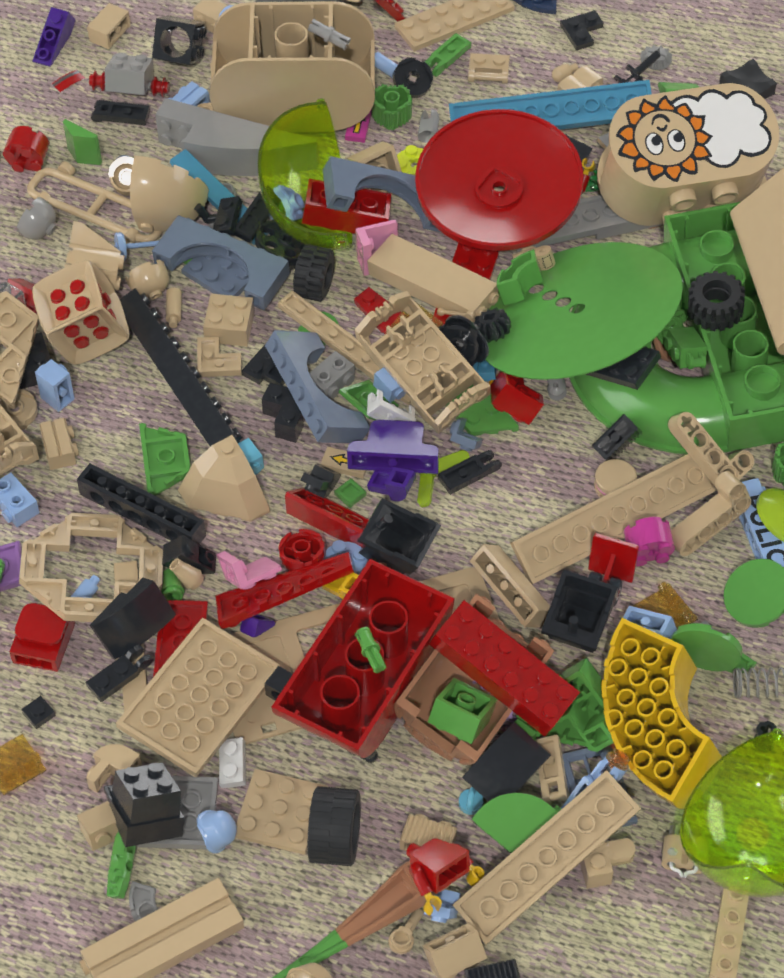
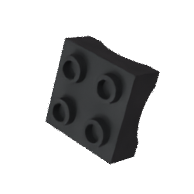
(751, 77)

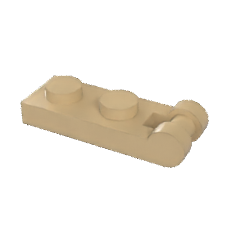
(553, 771)

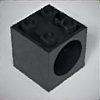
(163, 47)

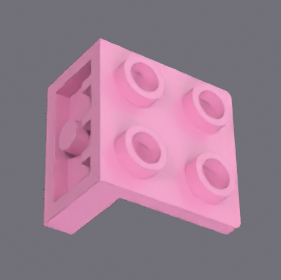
(370, 239)
(246, 575)

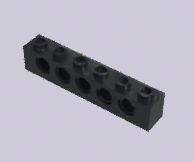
(139, 505)

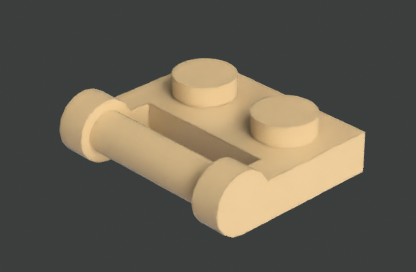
(488, 67)

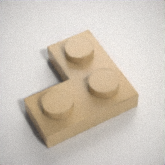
(212, 363)

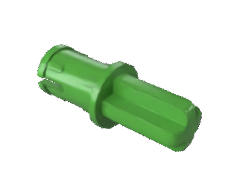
(370, 649)

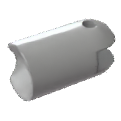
(428, 126)
(556, 389)

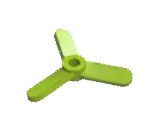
(426, 480)

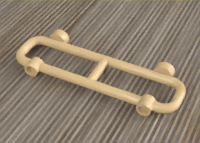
(65, 173)

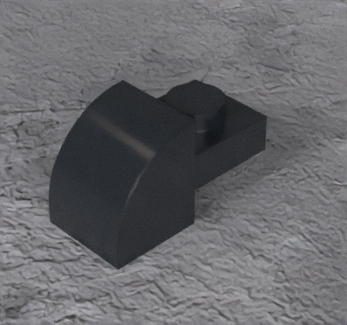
(320, 480)

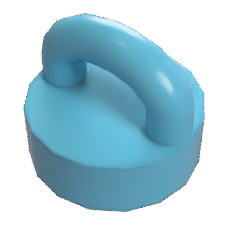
(470, 801)

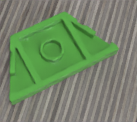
(485, 418)
(164, 458)

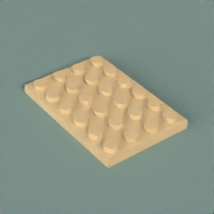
(198, 697)

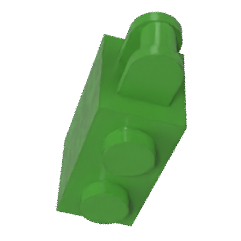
(686, 347)

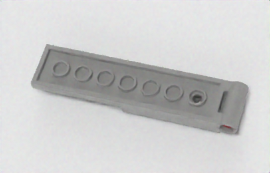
(589, 219)

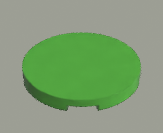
(755, 593)
(709, 647)

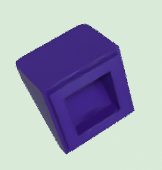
(256, 625)

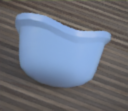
(216, 829)

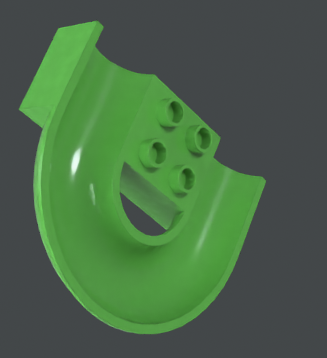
(743, 375)

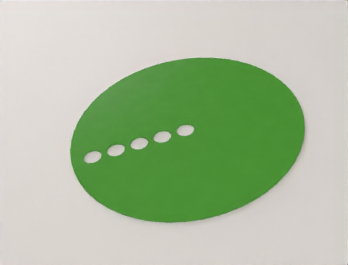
(627, 302)

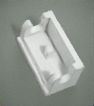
(382, 410)

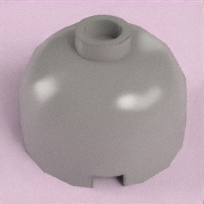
(38, 220)

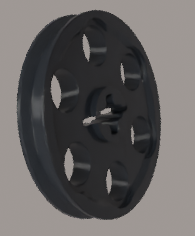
(279, 240)

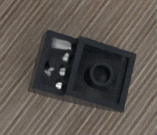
(132, 618)
(507, 764)

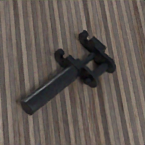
(639, 69)

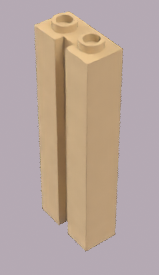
(431, 277)
(165, 936)

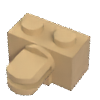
(598, 865)

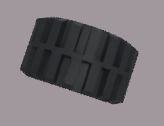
(314, 272)
(719, 287)

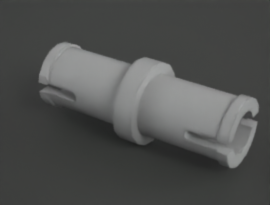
(329, 34)

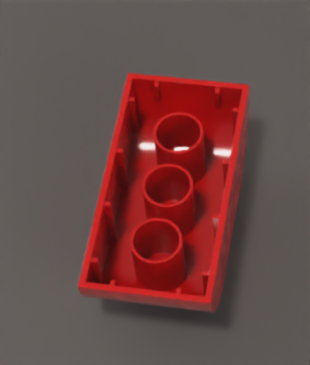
(335, 686)

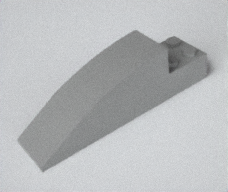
(215, 139)

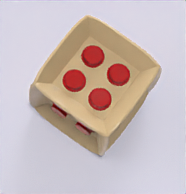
(80, 312)

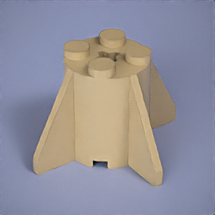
(92, 247)

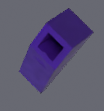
(54, 36)

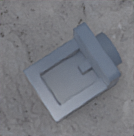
(467, 441)

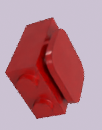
(40, 638)

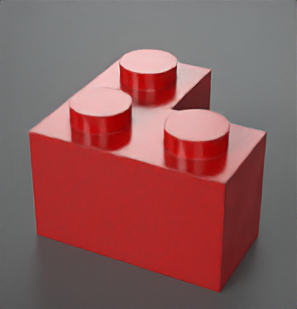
(515, 398)

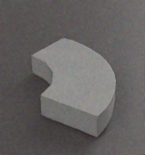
(141, 900)

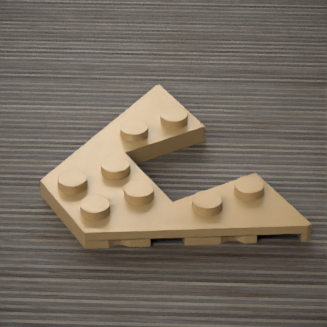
(17, 334)

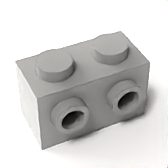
(333, 374)

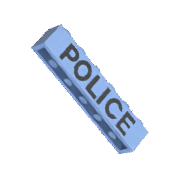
(761, 540)

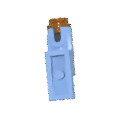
(614, 762)

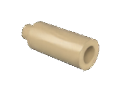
(173, 306)

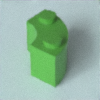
(519, 278)

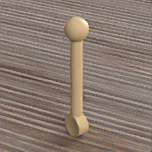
(469, 315)

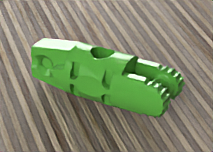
(120, 868)

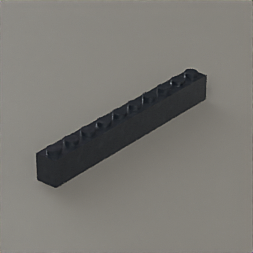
(176, 369)

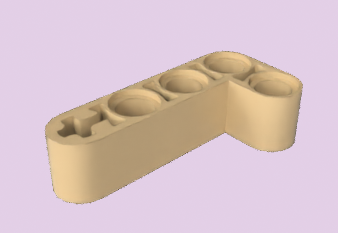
(706, 447)
(713, 515)

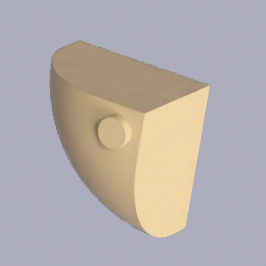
(162, 194)

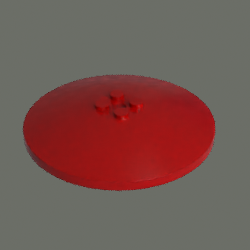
(494, 150)

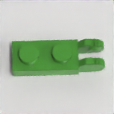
(448, 53)

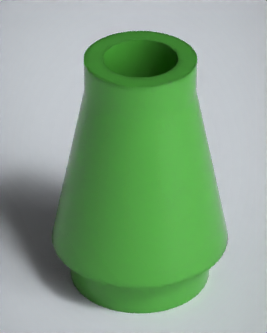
(171, 586)

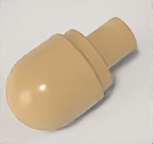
(563, 71)

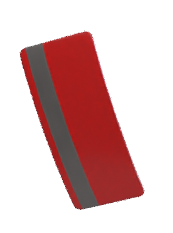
(68, 80)

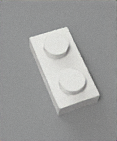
(232, 763)

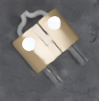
(674, 855)

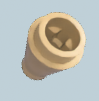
(187, 574)

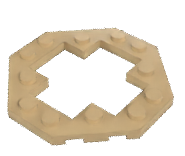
(57, 538)

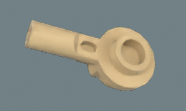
(402, 939)

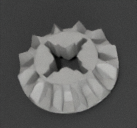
(662, 62)

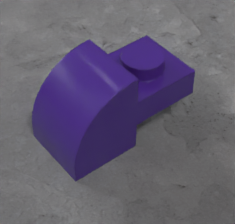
(392, 483)

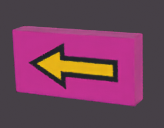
(359, 131)

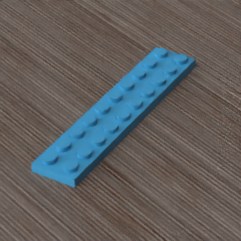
(564, 107)

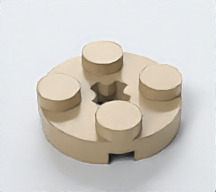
(27, 409)

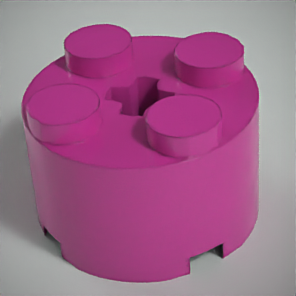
(653, 539)

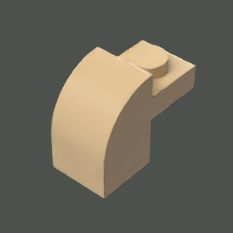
(109, 759)

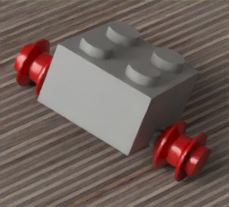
(129, 76)

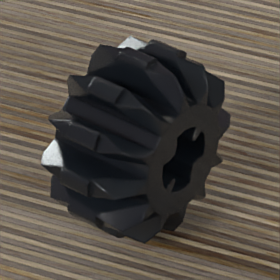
(493, 324)

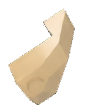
(224, 483)

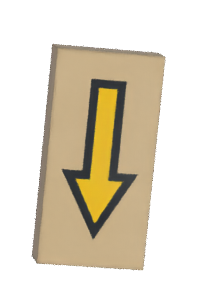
(337, 461)

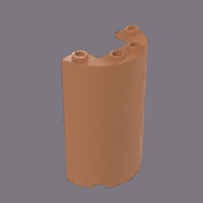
(434, 676)

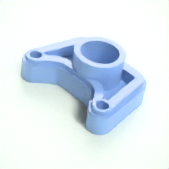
(291, 201)

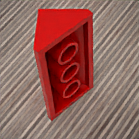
(325, 515)

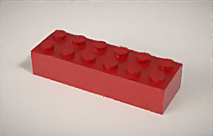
(504, 668)

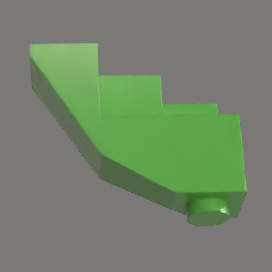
(584, 719)

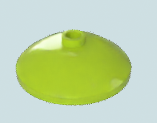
(771, 511)

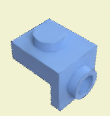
(447, 910)

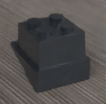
(397, 537)
(579, 611)
(145, 804)

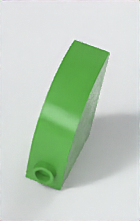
(513, 818)

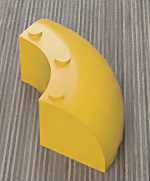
(648, 712)

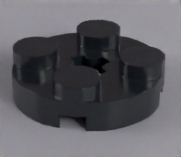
(416, 68)

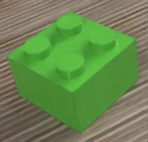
(462, 710)

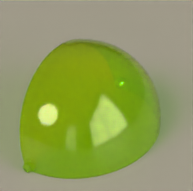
(289, 155)
(737, 819)

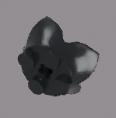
(474, 346)

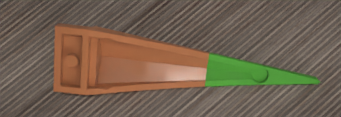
(388, 904)

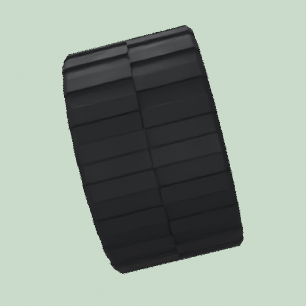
(334, 826)

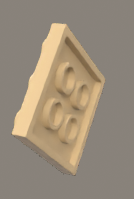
(276, 811)

